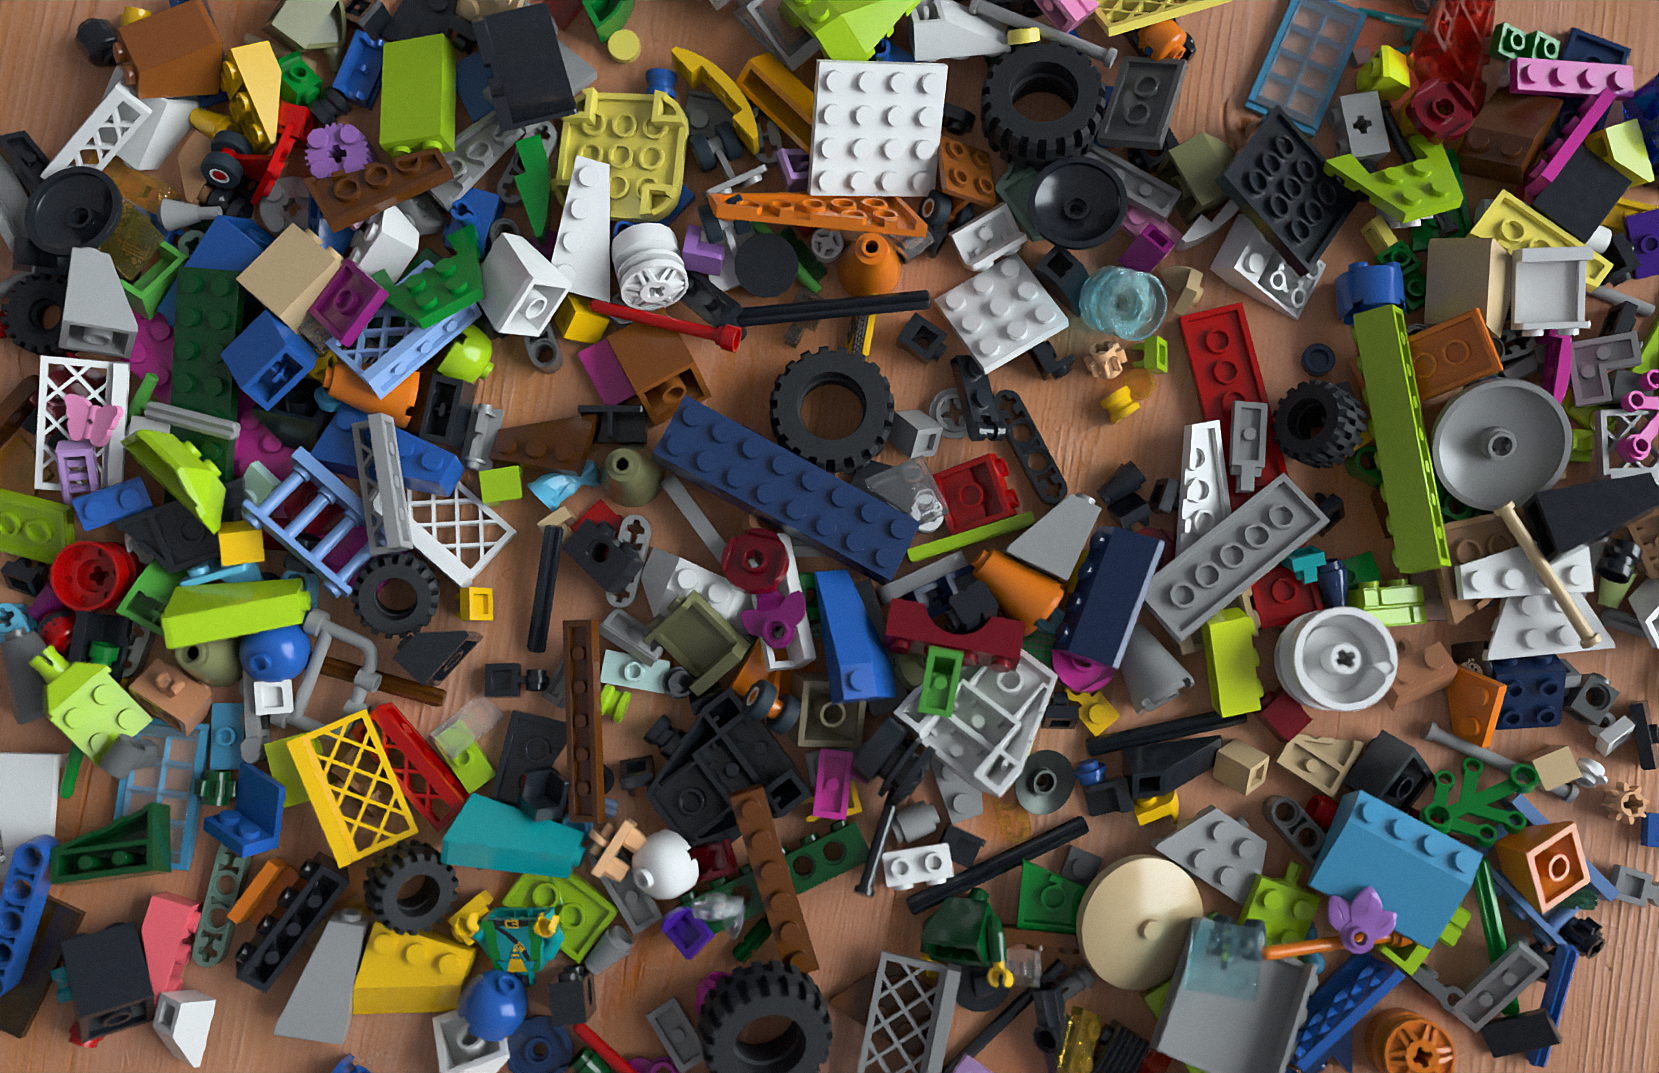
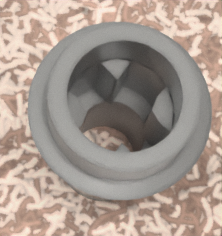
(611, 948)

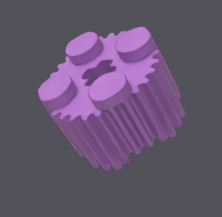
(337, 144)

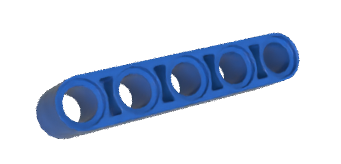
(26, 903)

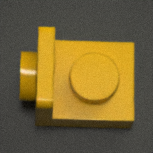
(476, 905)

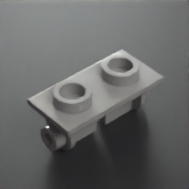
(480, 437)

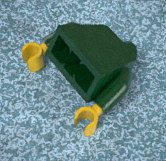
(966, 934)

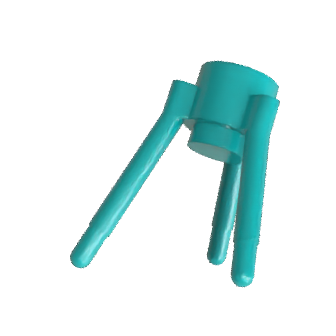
(1411, 25)

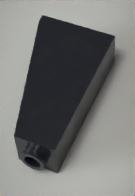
(1583, 514)

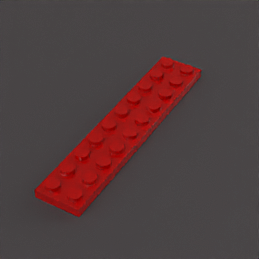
(1224, 372)

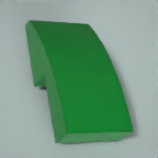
(1513, 43)
(1413, 279)

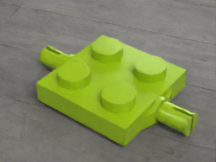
(1281, 906)

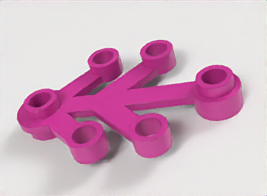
(1627, 446)

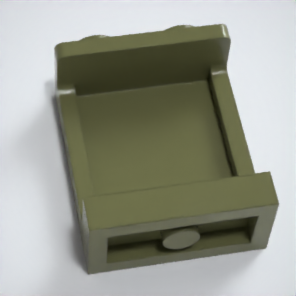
(698, 639)

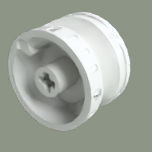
(1336, 659)

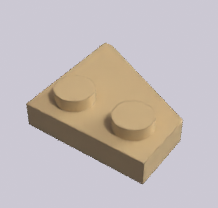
(1318, 761)

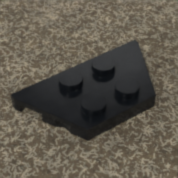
(177, 535)

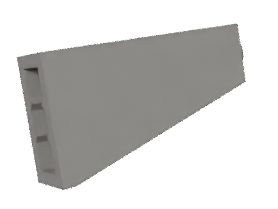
(324, 994)

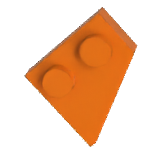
(1474, 705)

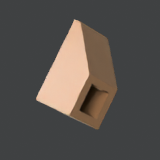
(195, 186)

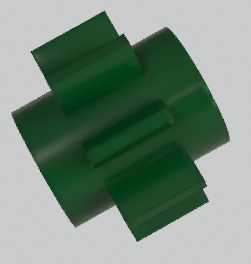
(216, 787)

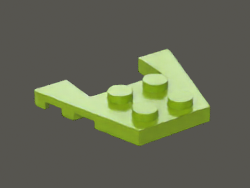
(1408, 189)

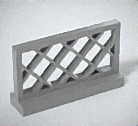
(1607, 442)
(938, 1025)

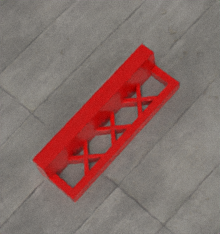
(423, 757)

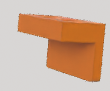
(263, 892)

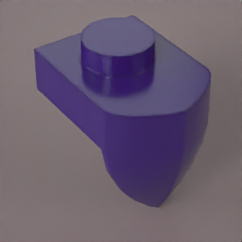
(685, 931)

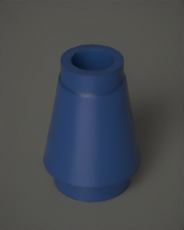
(1333, 582)

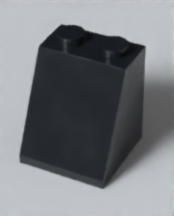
(108, 981)

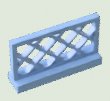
(410, 353)

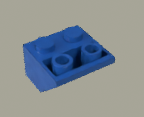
(268, 359)

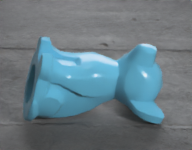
(555, 487)

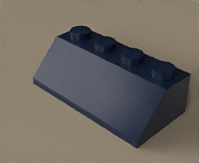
(1108, 596)

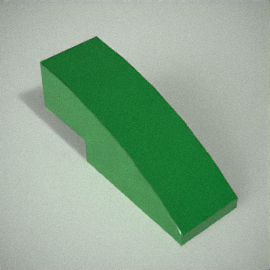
(535, 185)

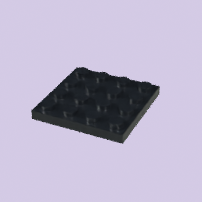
(1285, 192)

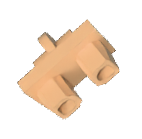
(609, 864)

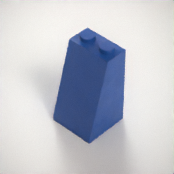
(227, 245)

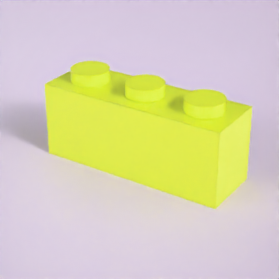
(1232, 663)

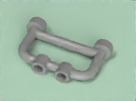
(366, 679)

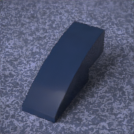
(937, 593)

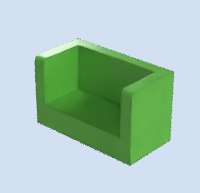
(152, 287)

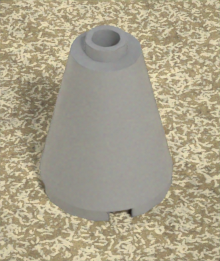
(1151, 672)

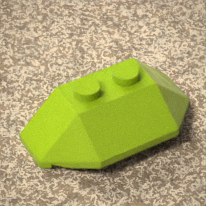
(180, 473)

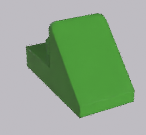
(940, 681)

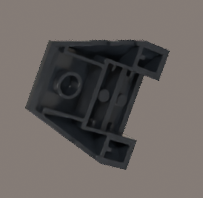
(719, 757)

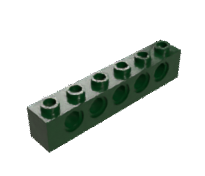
(854, 853)

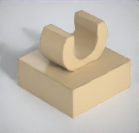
(562, 517)

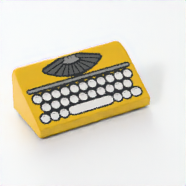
(860, 333)

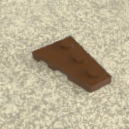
(547, 446)

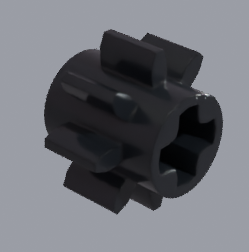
(1583, 935)

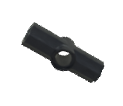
(1051, 1020)

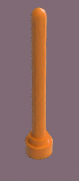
(1325, 944)

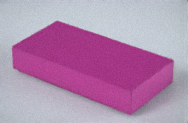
(607, 374)

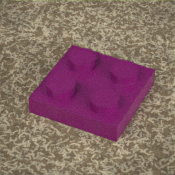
(348, 302)

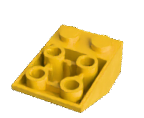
(253, 87)

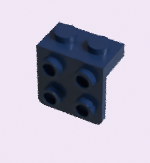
(1532, 693)

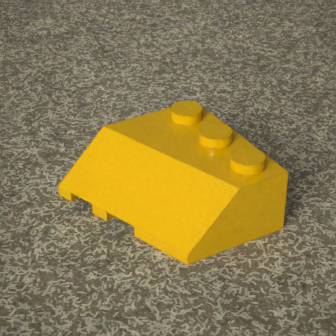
(412, 972)

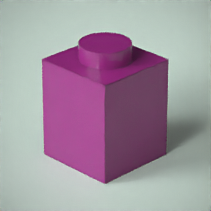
(1146, 250)

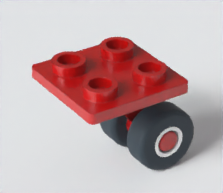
(234, 157)

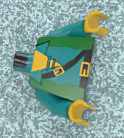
(516, 938)

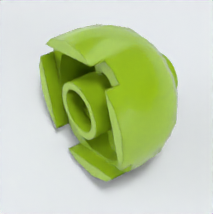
(467, 356)

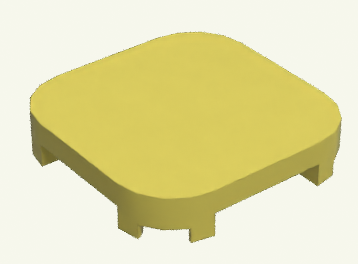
(639, 139)

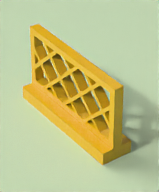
(324, 800)

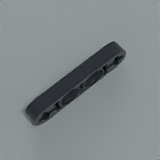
(1034, 445)

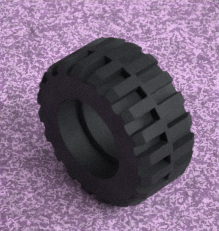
(1042, 70)
(832, 369)
(759, 993)

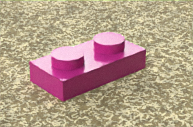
(833, 784)

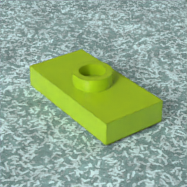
(472, 767)

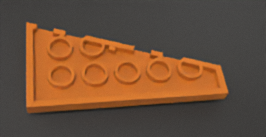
(831, 213)

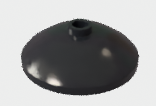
(1079, 185)
(73, 210)

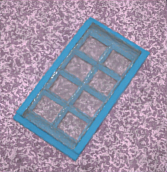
(1306, 61)
(170, 783)

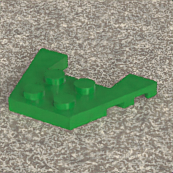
(441, 289)

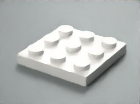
(1001, 313)

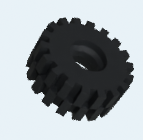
(26, 311)

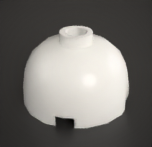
(664, 866)

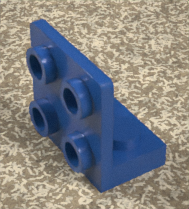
(257, 814)

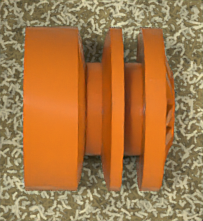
(1396, 1035)

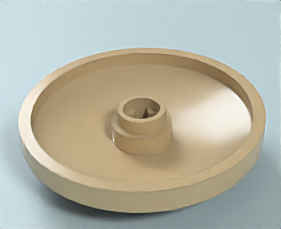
(1137, 920)

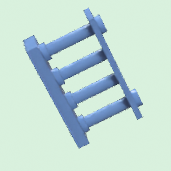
(330, 491)

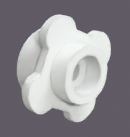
(1591, 773)

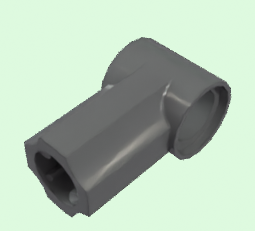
(128, 755)

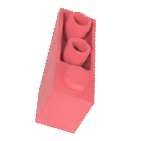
(168, 939)

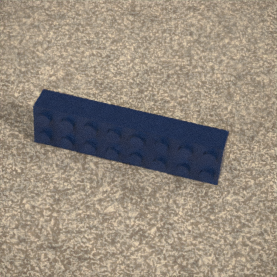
(785, 491)

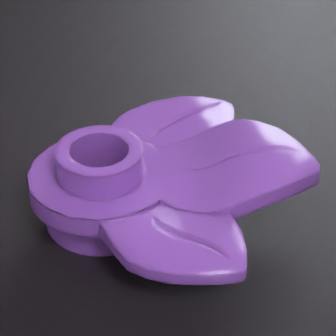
(1360, 915)

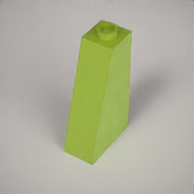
(232, 609)

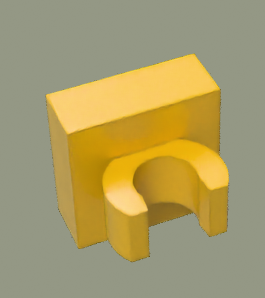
(475, 604)

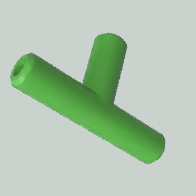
(142, 396)

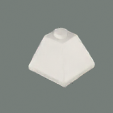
(462, 1051)

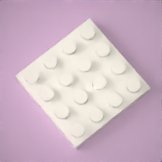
(876, 128)

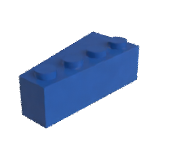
(423, 465)

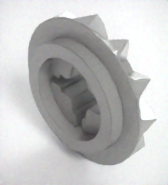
(940, 406)

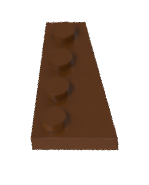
(365, 192)

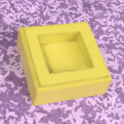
(1378, 234)

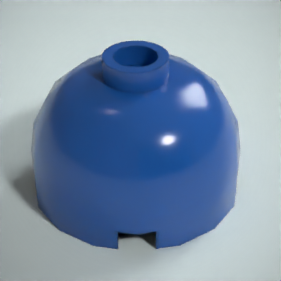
(275, 653)
(493, 1004)

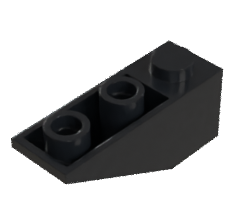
(1167, 765)

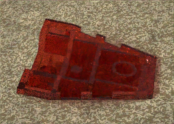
(1453, 45)

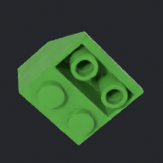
(150, 596)

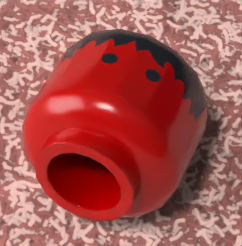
(57, 630)

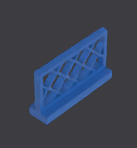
(1341, 1003)

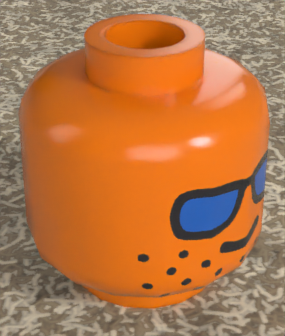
(1162, 40)

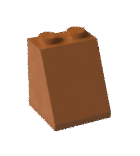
(171, 53)
(658, 368)

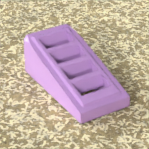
(67, 456)

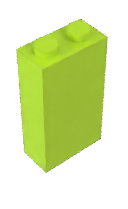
(418, 95)

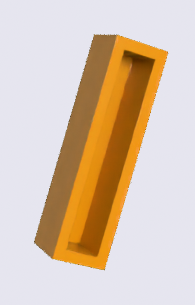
(779, 96)

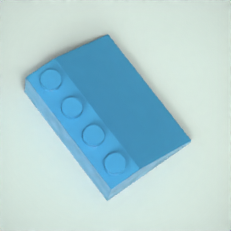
(1404, 860)

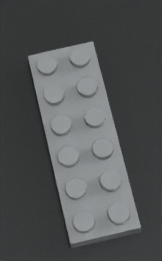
(1232, 557)

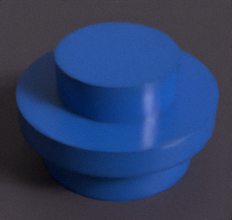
(1090, 772)

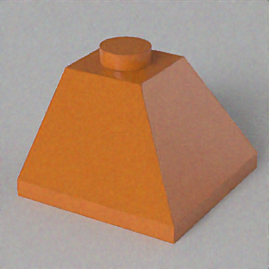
(1544, 863)

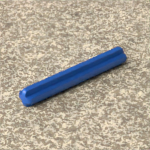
(1555, 994)

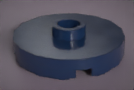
(534, 1031)

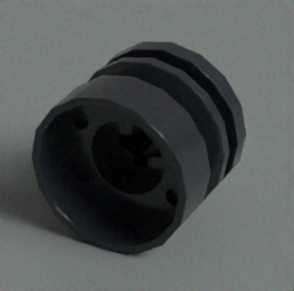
(892, 762)

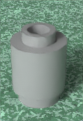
(915, 821)

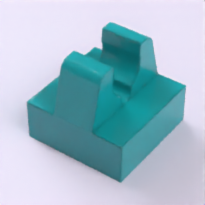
(1305, 563)

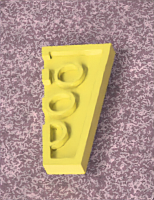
(1520, 226)

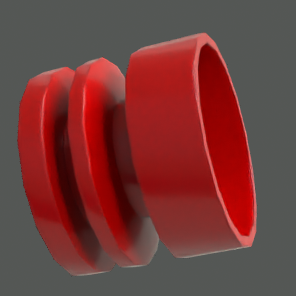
(80, 575)

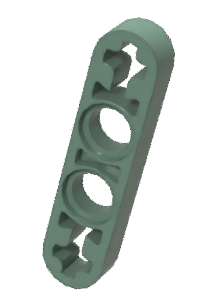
(218, 899)

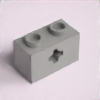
(1359, 126)

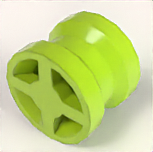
(615, 703)

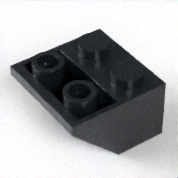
(441, 410)

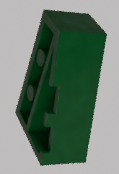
(121, 850)

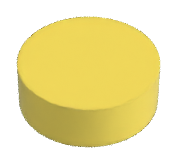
(1023, 35)
(624, 46)

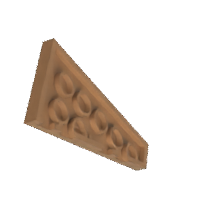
(1467, 542)

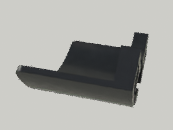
(526, 66)

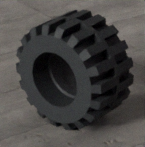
(1335, 439)
(396, 621)
(423, 907)

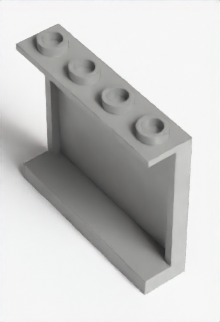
(1235, 1033)

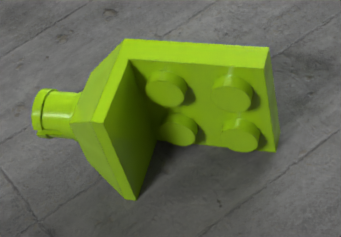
(87, 703)

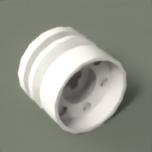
(649, 266)

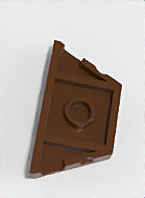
(857, 999)

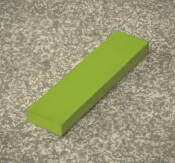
(970, 537)

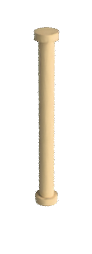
(1548, 576)

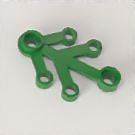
(1476, 804)

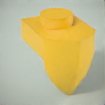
(1156, 807)

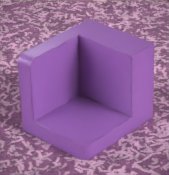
(701, 255)

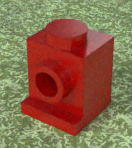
(298, 117)

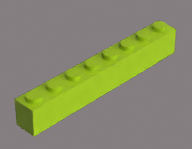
(1400, 440)

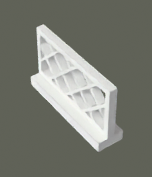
(116, 394)
(439, 554)

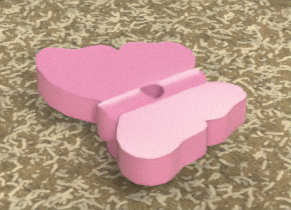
(91, 421)

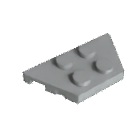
(1217, 851)

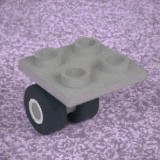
(724, 143)

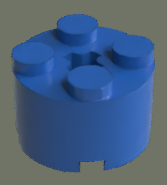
(1368, 288)

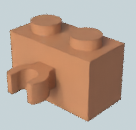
(1419, 674)
(172, 696)

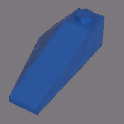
(853, 650)

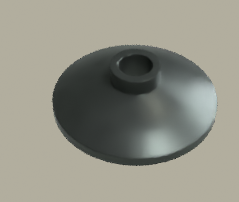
(1054, 786)

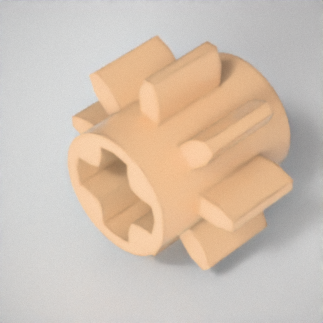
(1105, 359)
(1634, 805)

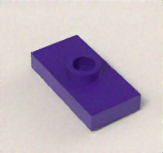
(1643, 233)

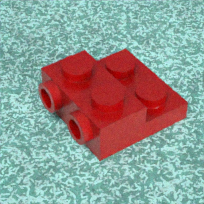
(976, 493)

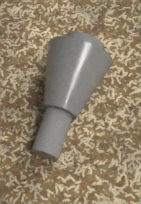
(179, 214)

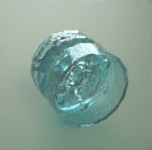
(1123, 302)

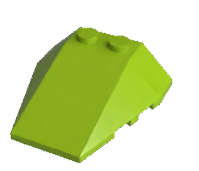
(846, 26)

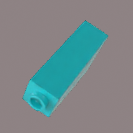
(507, 840)

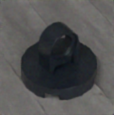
(976, 992)

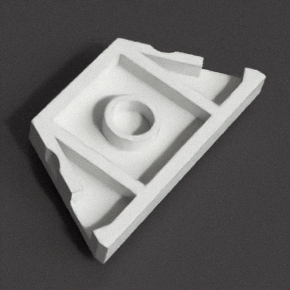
(1540, 627)

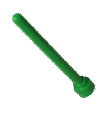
(100, 653)

